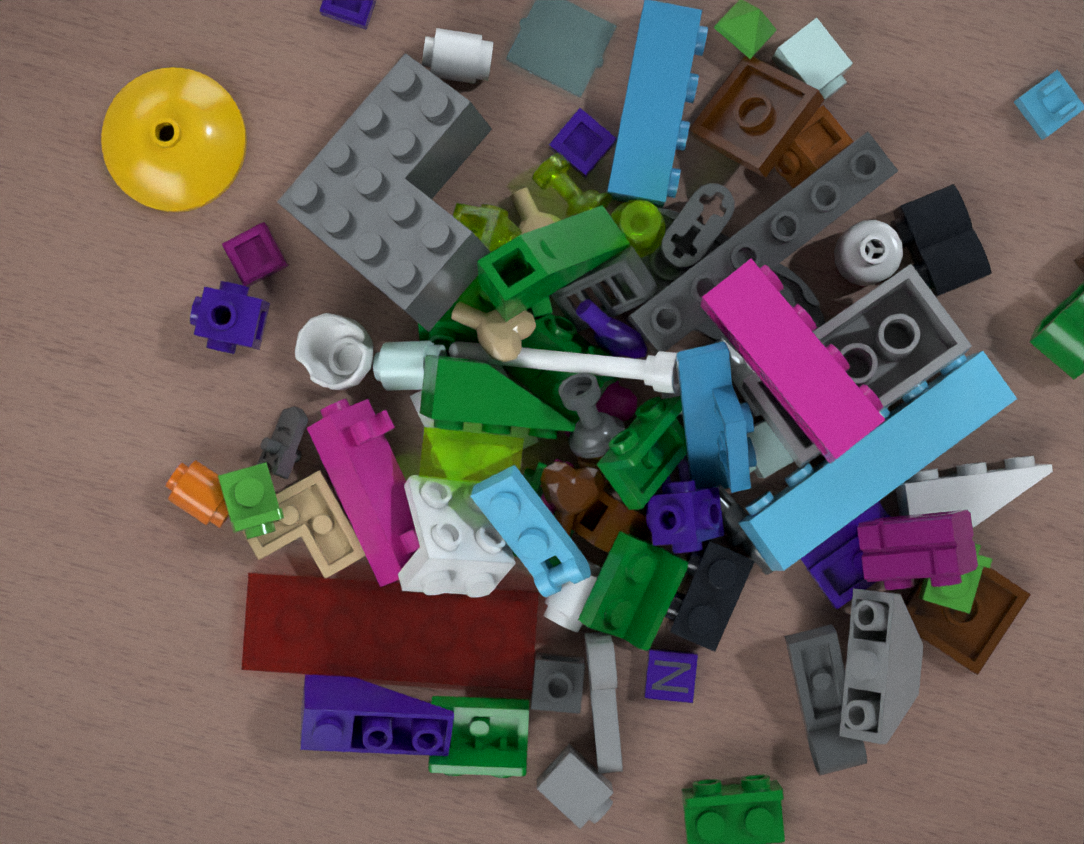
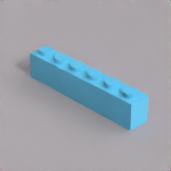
(908, 440)

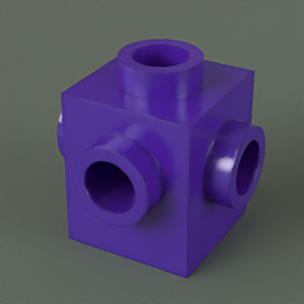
(246, 320)
(685, 516)

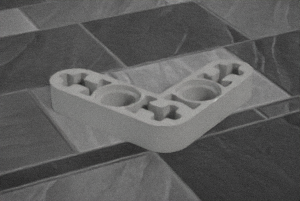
(602, 685)

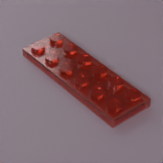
(388, 633)

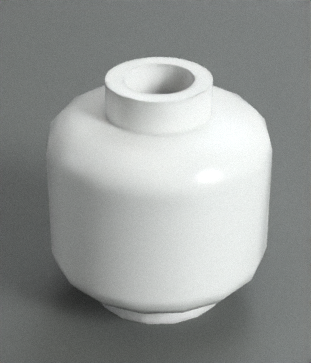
(879, 240)

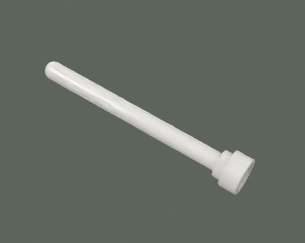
(656, 370)

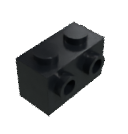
(708, 594)

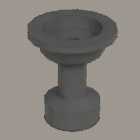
(593, 428)

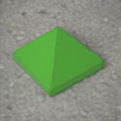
(745, 28)

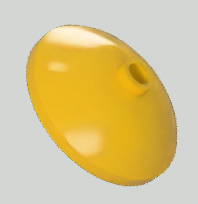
(198, 159)

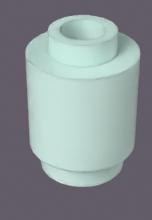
(403, 363)

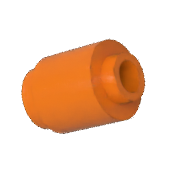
(198, 493)

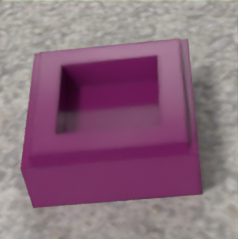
(255, 254)

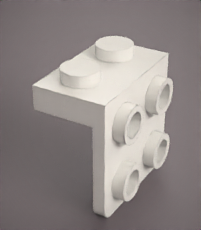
(456, 540)

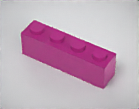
(792, 360)

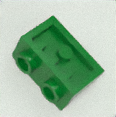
(633, 590)
(734, 812)

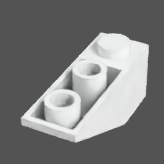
(971, 489)

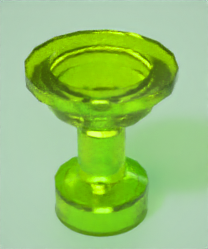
(553, 174)
(641, 225)

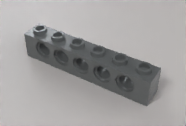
(765, 240)

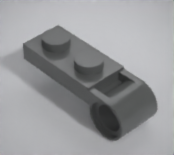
(820, 688)

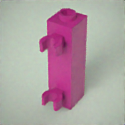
(368, 483)

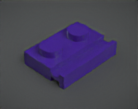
(838, 560)

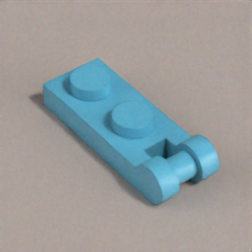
(530, 530)

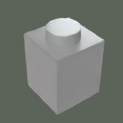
(576, 787)

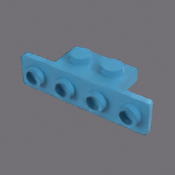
(714, 420)

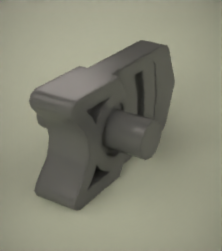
(281, 450)

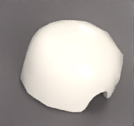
(334, 351)

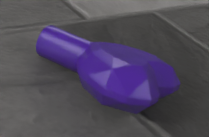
(611, 333)

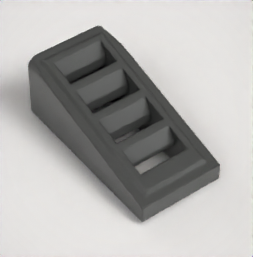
(632, 270)

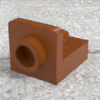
(813, 147)

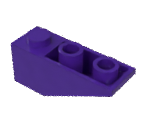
(368, 718)

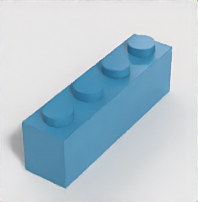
(655, 103)

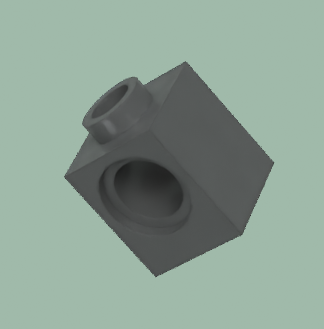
(557, 683)

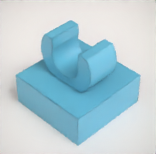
(1049, 104)

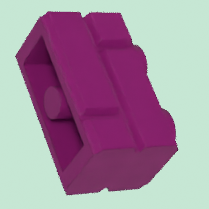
(918, 547)

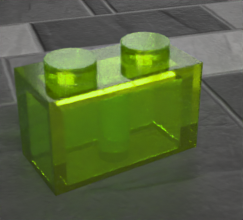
(467, 455)

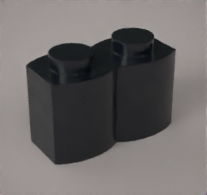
(941, 240)

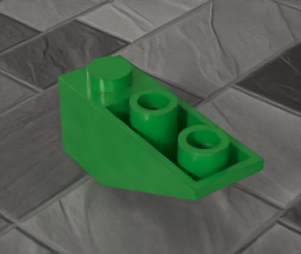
(548, 260)
(475, 392)

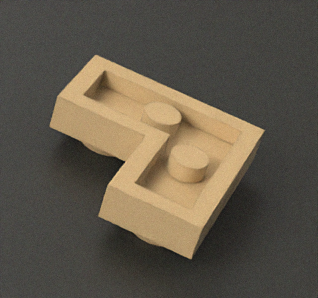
(318, 517)

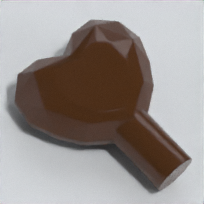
(570, 490)

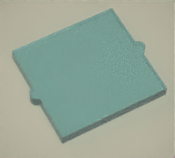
(561, 44)

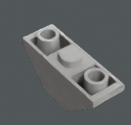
(880, 666)

